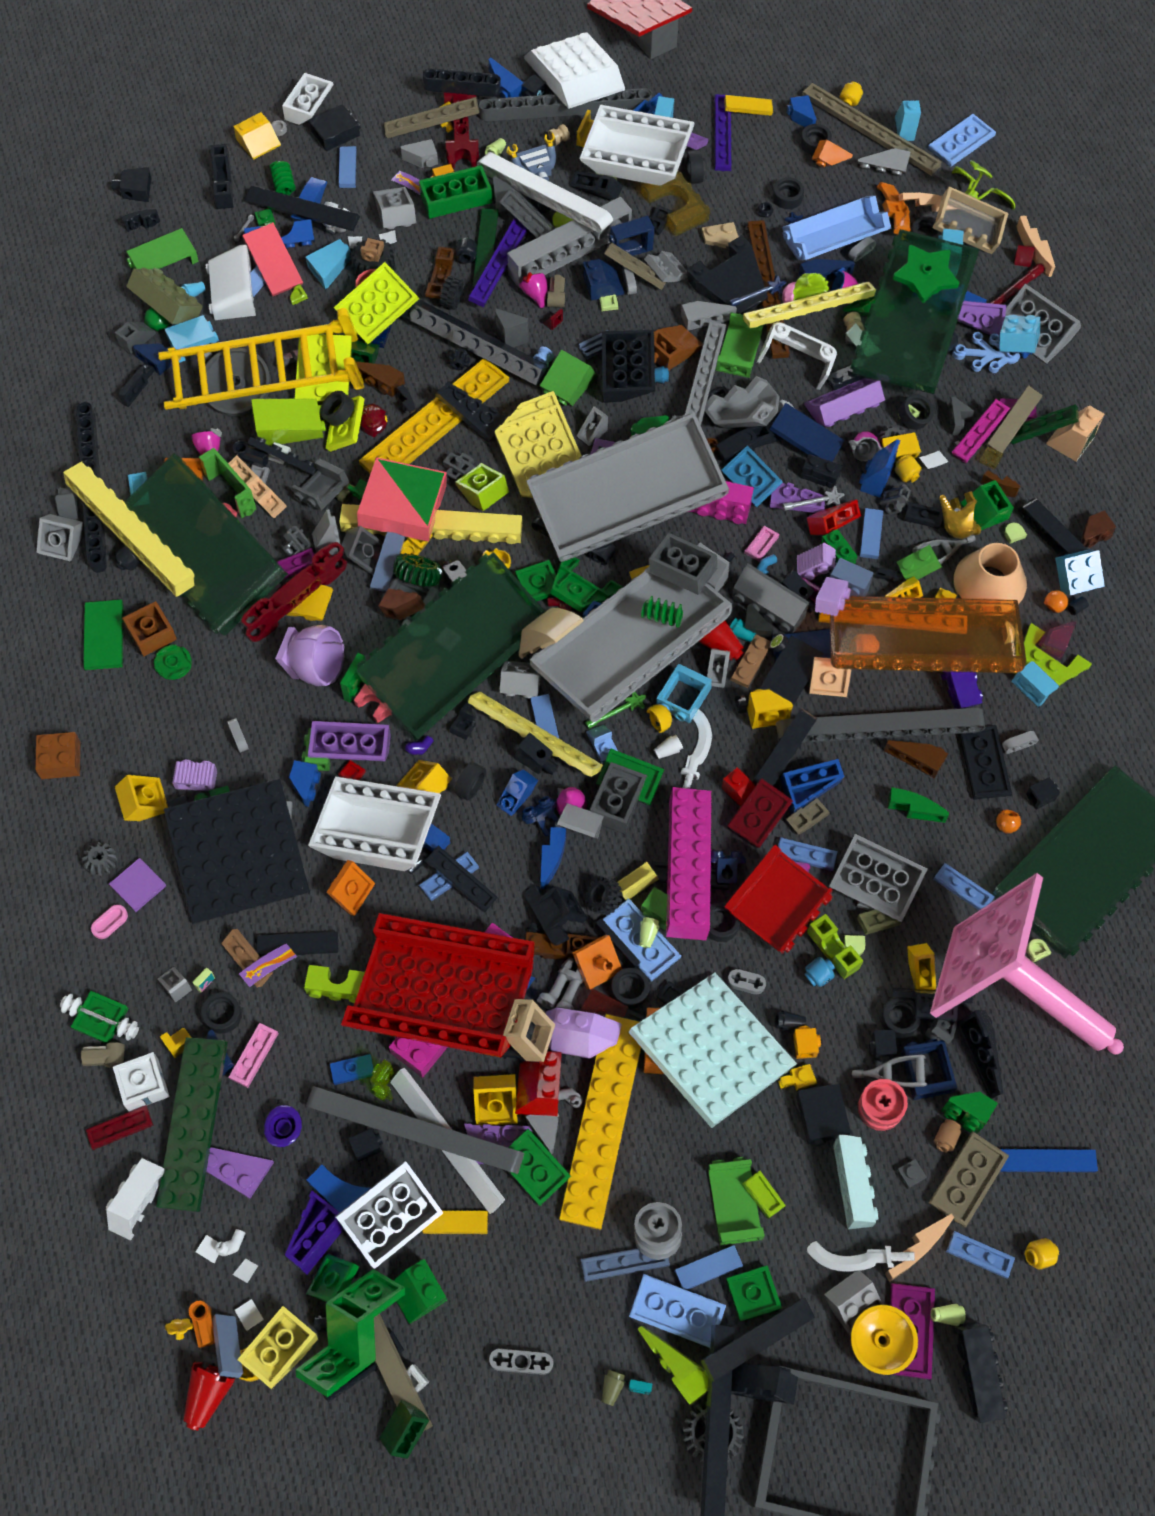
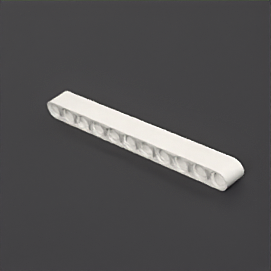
(546, 192)

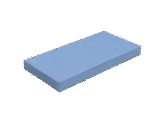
(961, 140)
(626, 925)
(676, 1310)

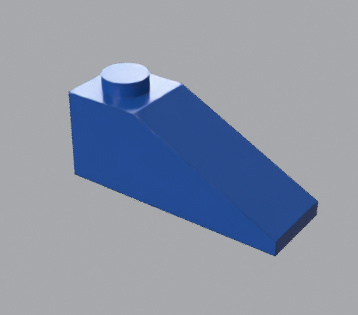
(510, 84)

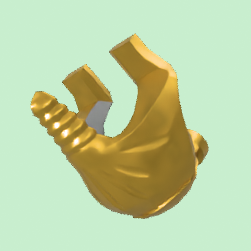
(960, 521)

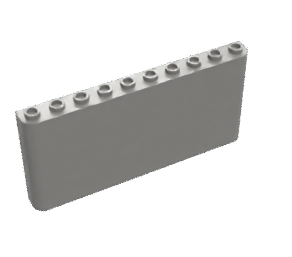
(627, 487)
(621, 651)

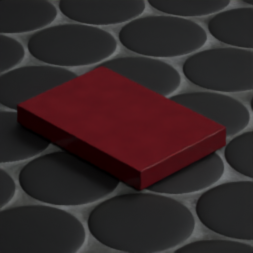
(760, 813)

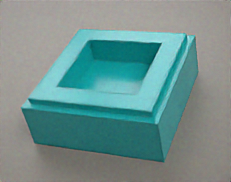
(640, 1387)

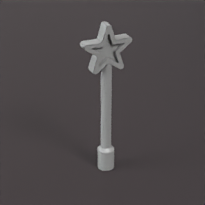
(830, 497)

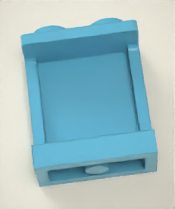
(191, 334)

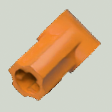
(202, 1326)

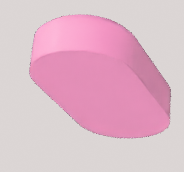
(109, 921)

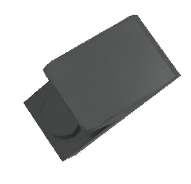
(958, 414)
(67, 503)
(942, 1030)

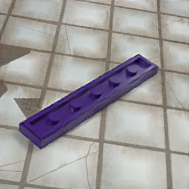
(722, 135)

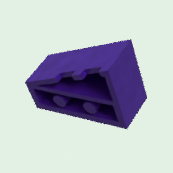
(963, 689)
(314, 1234)

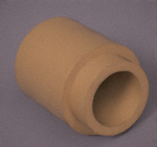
(947, 1136)

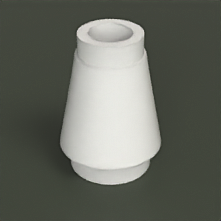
(668, 747)

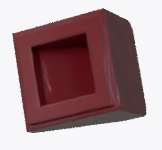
(1024, 256)
(554, 320)

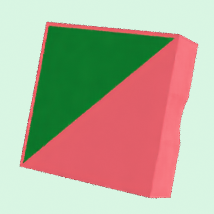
(402, 499)

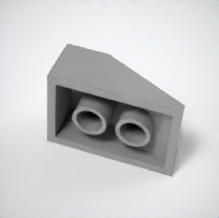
(395, 207)

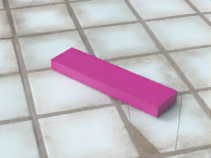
(981, 431)

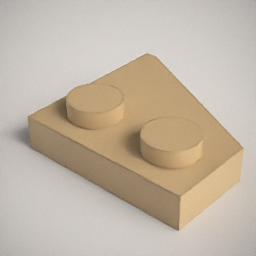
(719, 234)

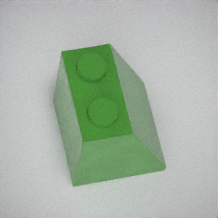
(568, 378)

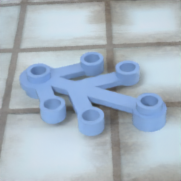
(987, 353)

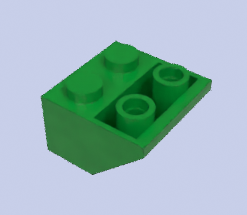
(991, 505)
(970, 1110)

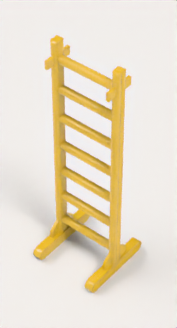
(350, 373)

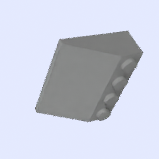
(1056, 325)
(878, 877)
(389, 1215)

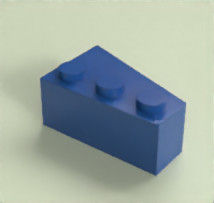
(810, 782)

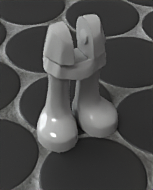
(565, 974)

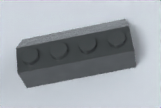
(770, 599)

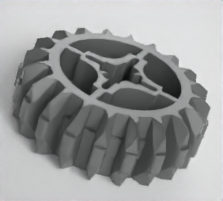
(697, 1442)

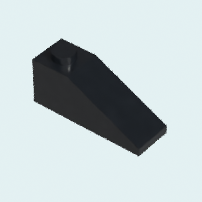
(596, 184)

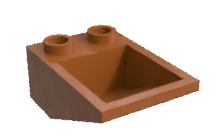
(674, 346)

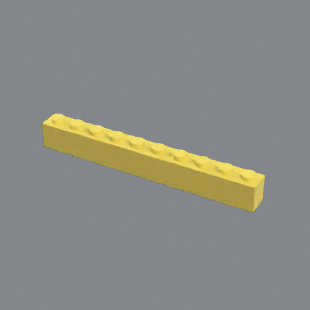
(456, 525)
(129, 529)

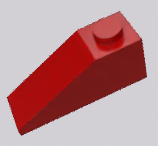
(833, 517)
(737, 786)

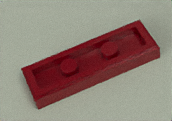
(119, 1127)

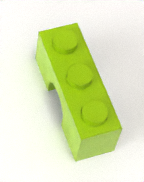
(826, 938)
(319, 984)

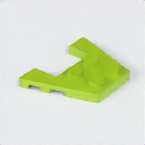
(1048, 664)

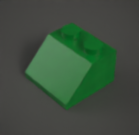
(421, 1291)

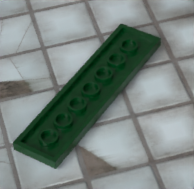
(192, 1124)

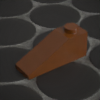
(921, 756)

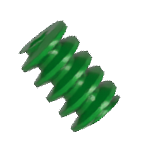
(282, 177)
(662, 612)

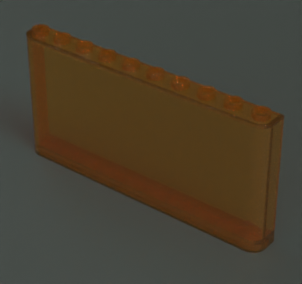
(928, 635)

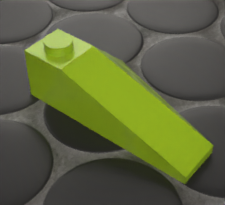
(688, 1375)

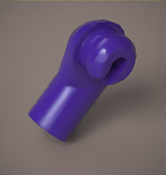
(419, 748)

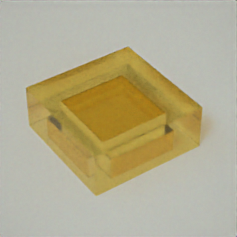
(991, 458)

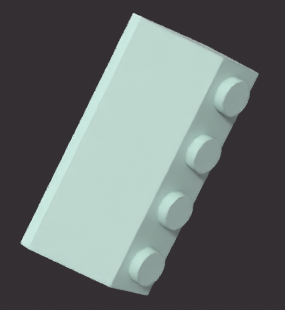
(854, 1182)

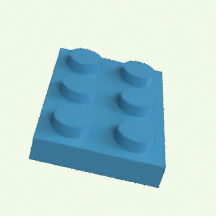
(753, 472)

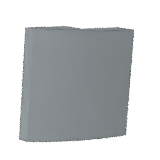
(666, 267)

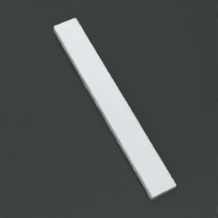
(466, 1167)

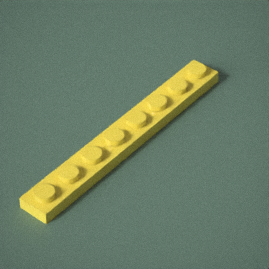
(809, 304)
(523, 726)

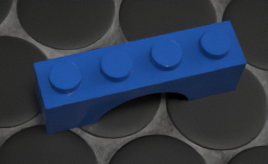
(300, 234)

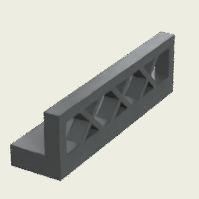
(526, 213)

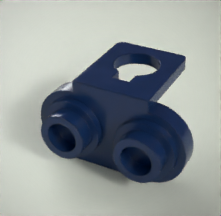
(539, 812)
(733, 860)

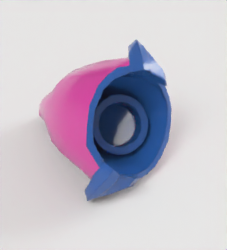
(843, 280)

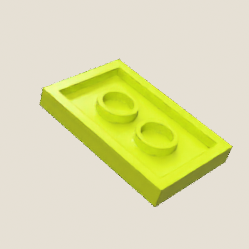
(346, 433)

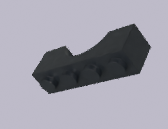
(222, 176)

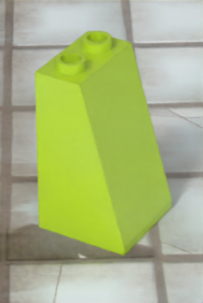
(287, 420)

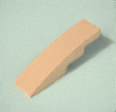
(923, 199)
(1031, 238)
(259, 489)
(923, 1243)

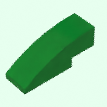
(916, 806)

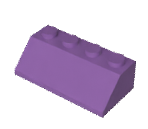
(845, 401)
(349, 741)

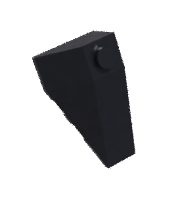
(981, 1043)

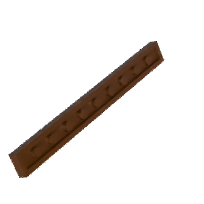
(761, 249)

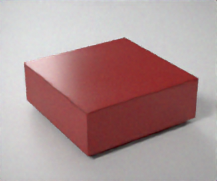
(352, 771)

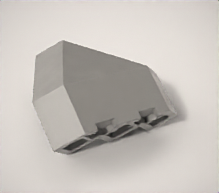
(743, 406)

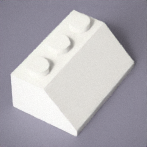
(305, 98)

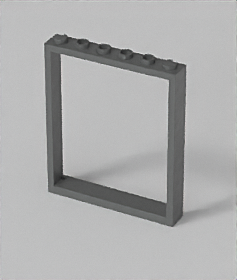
(927, 1463)

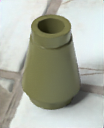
(612, 1387)

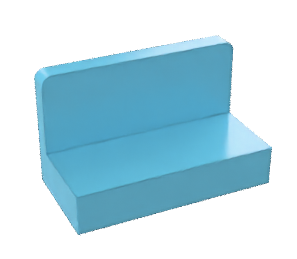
(1035, 683)

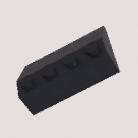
(627, 364)

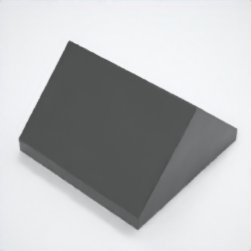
(511, 328)

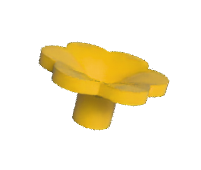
(178, 1327)

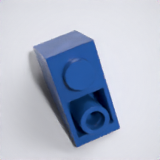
(303, 780)
(517, 791)

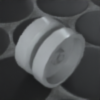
(658, 1230)

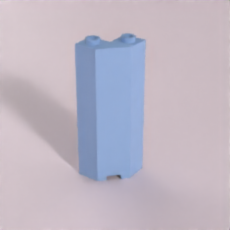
(835, 228)

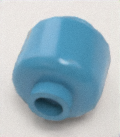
(819, 971)

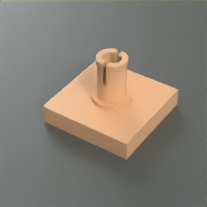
(828, 679)

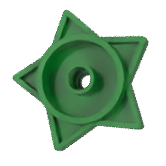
(926, 272)

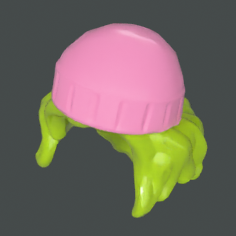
(806, 286)

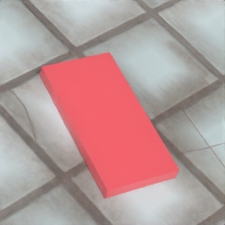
(272, 259)

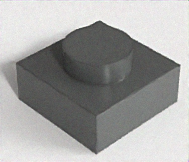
(911, 1173)

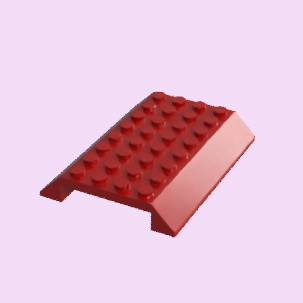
(441, 985)

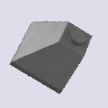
(362, 548)

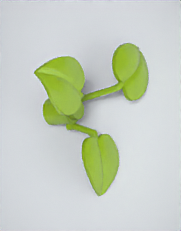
(970, 191)

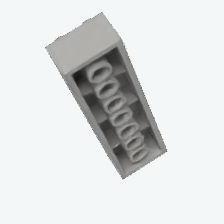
(563, 244)

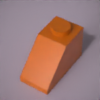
(829, 154)

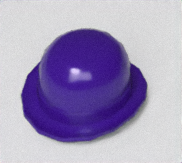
(282, 1126)

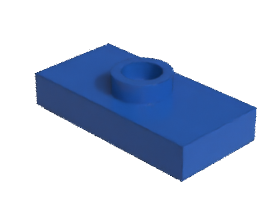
(352, 1069)

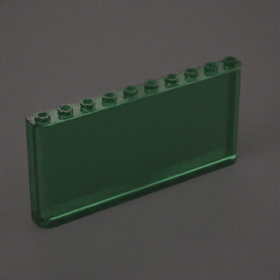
(910, 338)
(198, 528)
(450, 645)
(1090, 861)

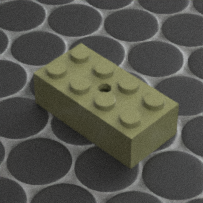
(164, 295)

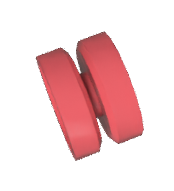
(874, 1098)

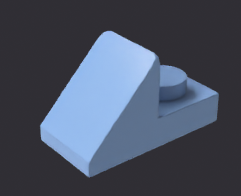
(602, 741)

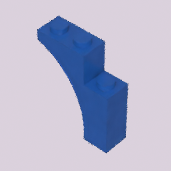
(333, 1190)

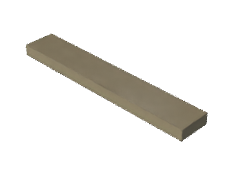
(431, 117)
(393, 1369)

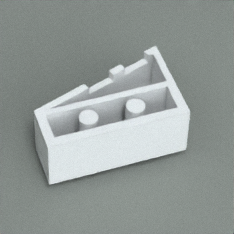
(133, 1197)

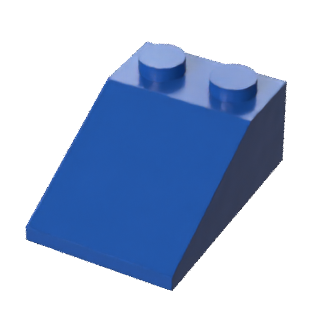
(879, 470)

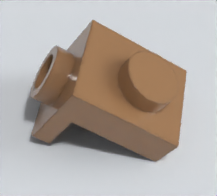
(372, 250)

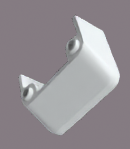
(803, 343)

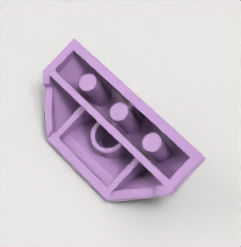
(582, 1032)

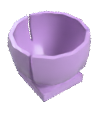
(312, 654)

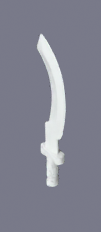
(701, 750)
(857, 1262)

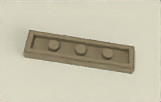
(634, 265)
(1014, 419)

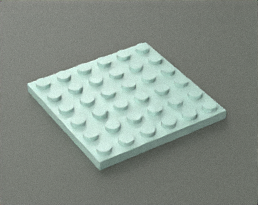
(712, 1049)

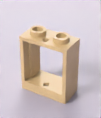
(525, 1012)

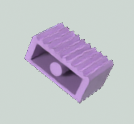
(816, 561)
(832, 596)
(194, 775)

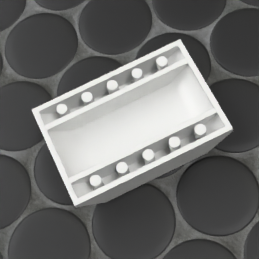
(576, 70)
(636, 145)
(374, 823)

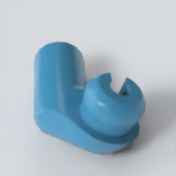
(765, 562)

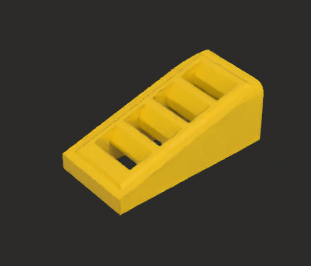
(911, 583)

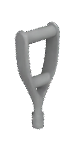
(946, 544)
(887, 1071)

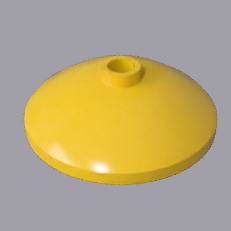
(899, 1335)

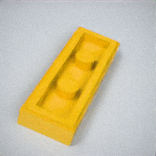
(748, 105)
(459, 1223)

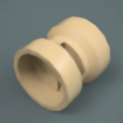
(560, 134)
(852, 318)

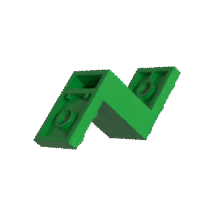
(350, 1332)

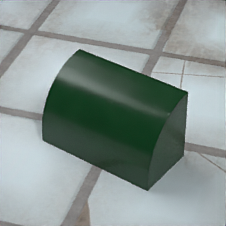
(364, 353)
(404, 1430)

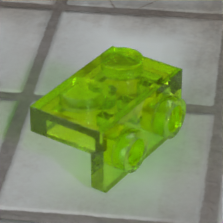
(381, 1077)

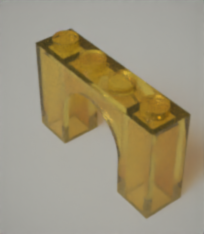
(689, 216)

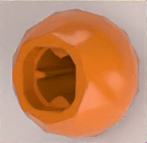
(1056, 601)
(1008, 821)

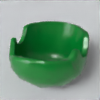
(155, 320)

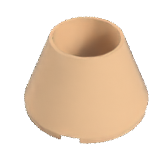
(974, 582)

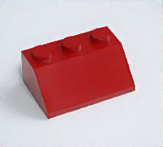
(539, 1086)

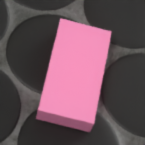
(761, 543)

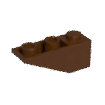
(382, 377)

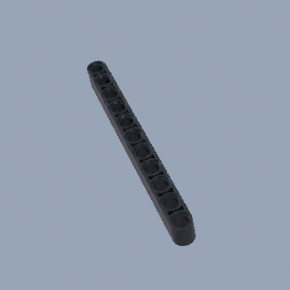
(90, 457)

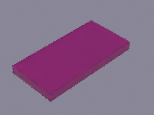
(917, 1305)

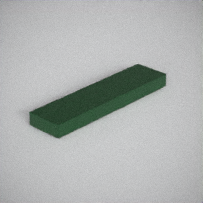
(1047, 423)

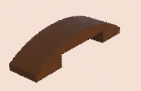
(442, 269)

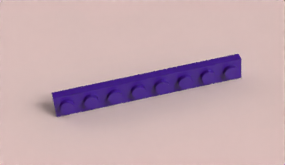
(498, 263)

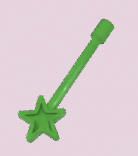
(633, 702)

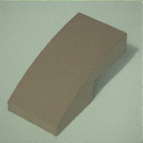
(808, 816)

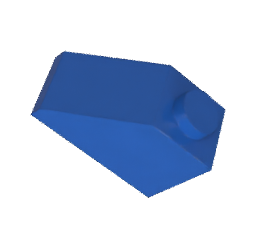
(801, 111)

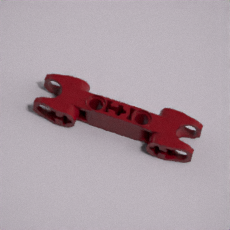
(462, 146)
(283, 601)

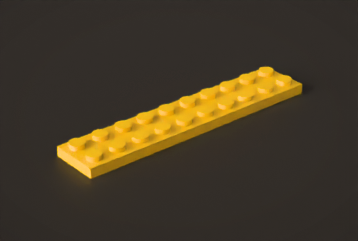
(435, 418)
(601, 1130)

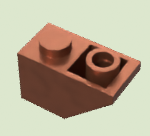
(1097, 528)
(400, 604)

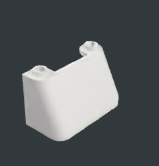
(231, 284)

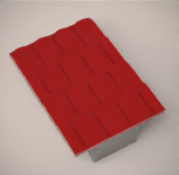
(649, 22)

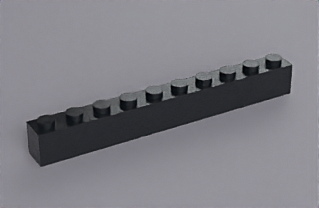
(477, 342)

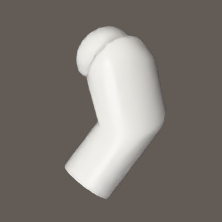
(231, 1246)

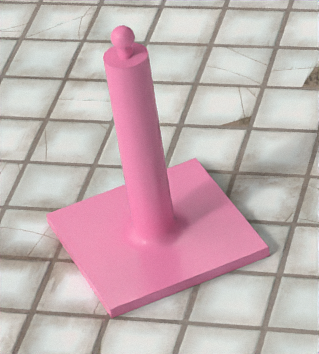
(994, 947)

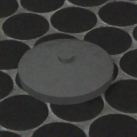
(242, 379)

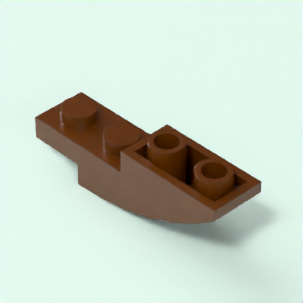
(563, 951)

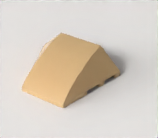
(547, 630)

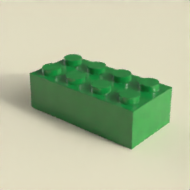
(455, 191)

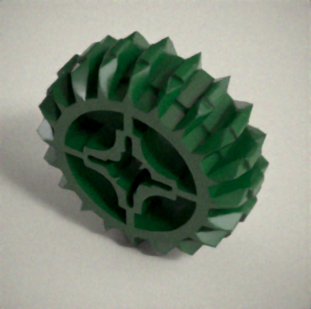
(417, 570)

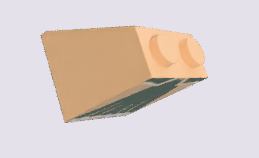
(1076, 437)

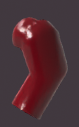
(554, 601)

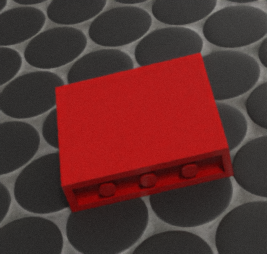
(779, 900)

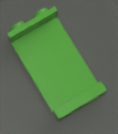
(162, 251)
(739, 347)
(214, 465)
(733, 1205)

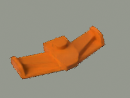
(895, 208)

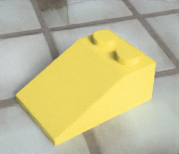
(278, 1347)

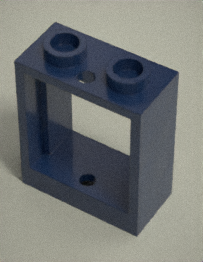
(631, 228)
(936, 1089)

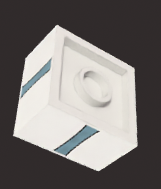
(141, 1081)

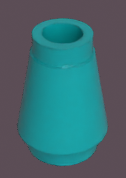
(740, 631)

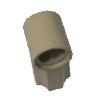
(556, 295)
(107, 1055)

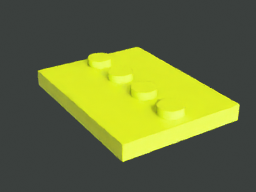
(377, 302)
(321, 366)

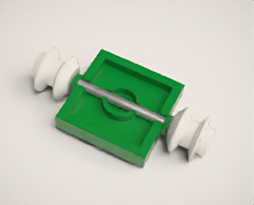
(99, 1017)

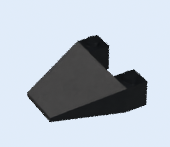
(731, 278)

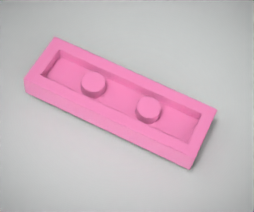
(253, 1055)

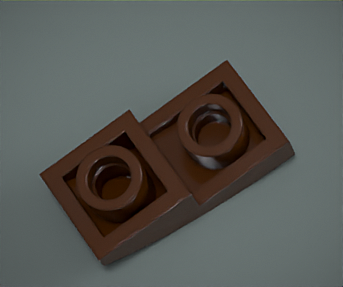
(1008, 485)

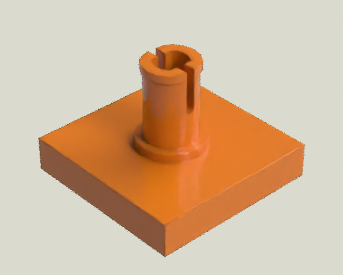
(351, 887)
(597, 961)

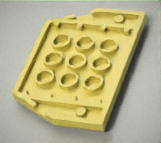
(536, 440)

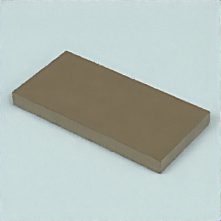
(968, 1179)

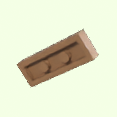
(751, 661)
(242, 952)

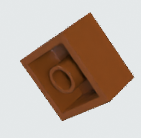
(149, 628)
(58, 755)

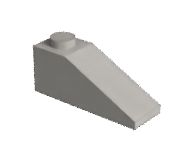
(700, 313)

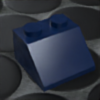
(601, 279)

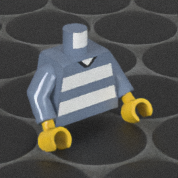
(536, 160)

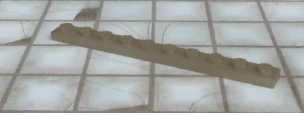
(871, 128)

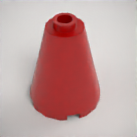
(723, 639)
(204, 1394)

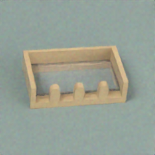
(981, 222)

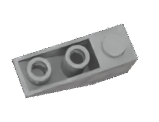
(893, 160)
(326, 533)

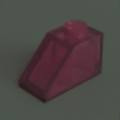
(1057, 640)

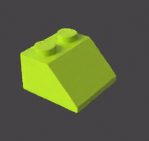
(483, 486)

